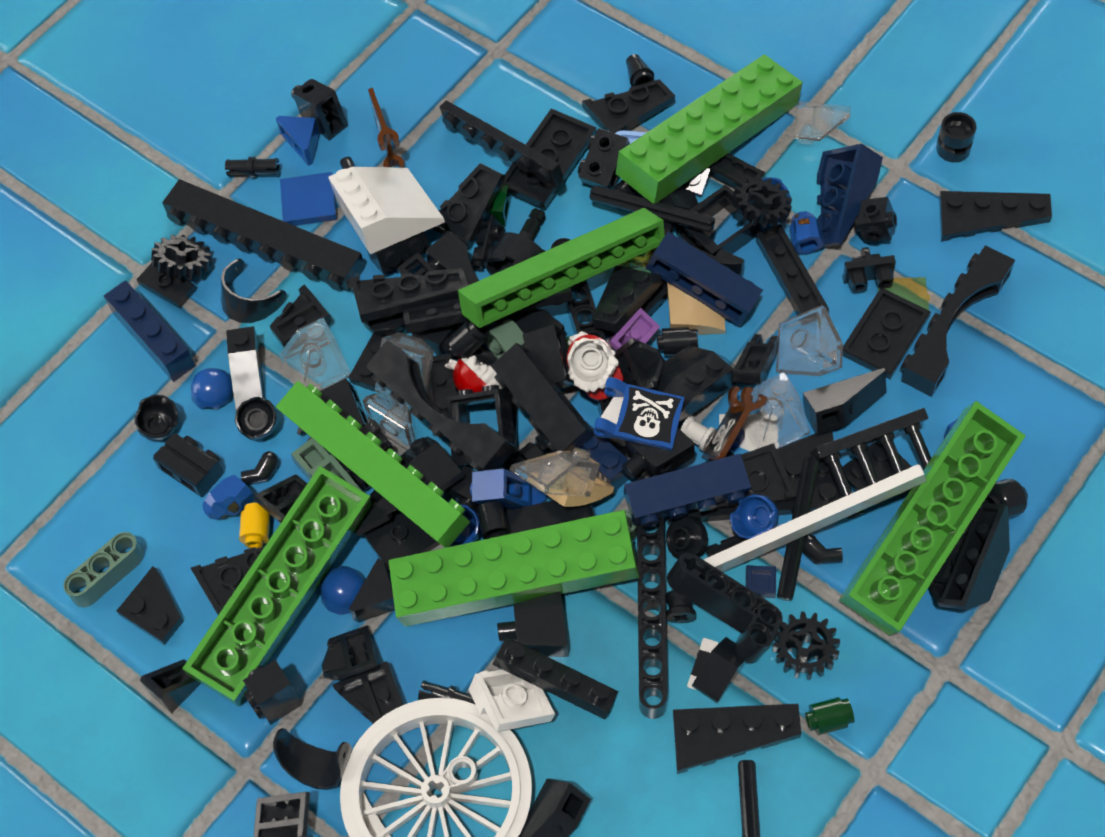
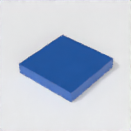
(307, 199)

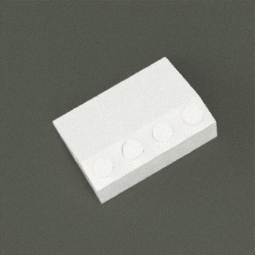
(383, 204)

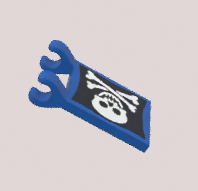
(644, 417)

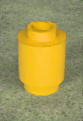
(254, 526)

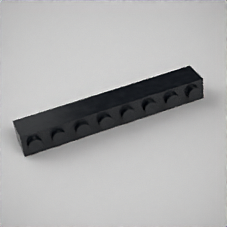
(263, 235)

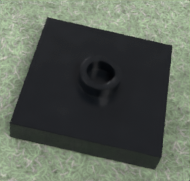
(399, 539)

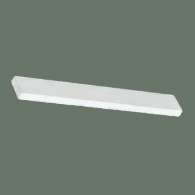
(818, 518)

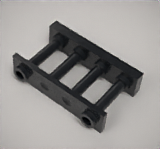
(857, 444)

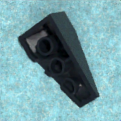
(434, 465)

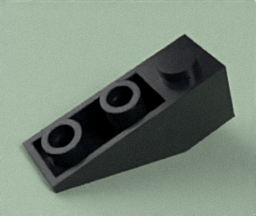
(843, 401)
(555, 810)

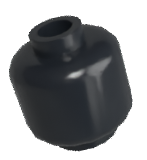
(1009, 493)

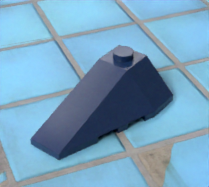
(844, 180)

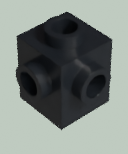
(876, 219)

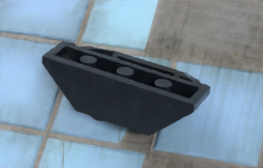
(697, 376)
(975, 561)

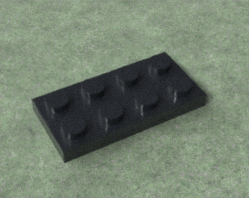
(559, 139)

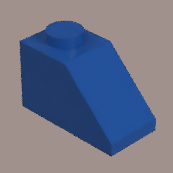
(502, 487)

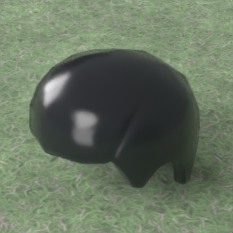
(156, 417)
(256, 418)

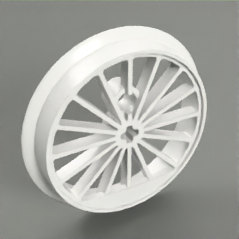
(362, 819)

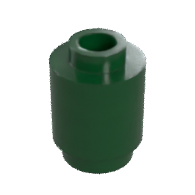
(829, 715)

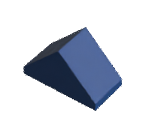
(300, 134)

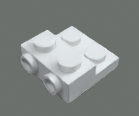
(509, 700)

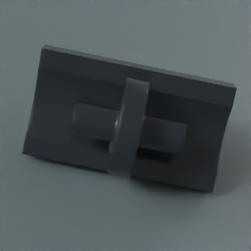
(868, 268)

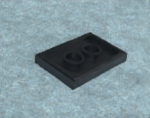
(885, 332)

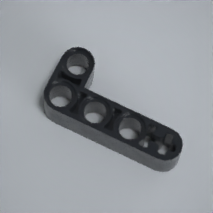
(497, 522)
(728, 601)

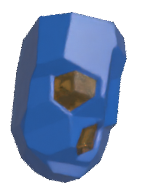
(806, 233)
(227, 498)

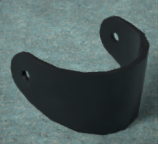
(245, 309)
(311, 764)

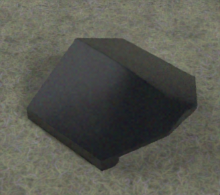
(640, 364)
(281, 496)
(349, 654)
(282, 815)

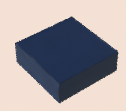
(761, 580)

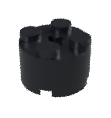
(511, 250)

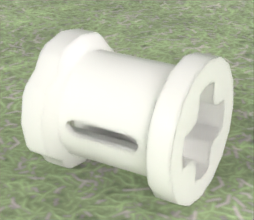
(697, 432)

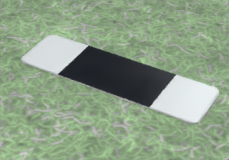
(705, 649)

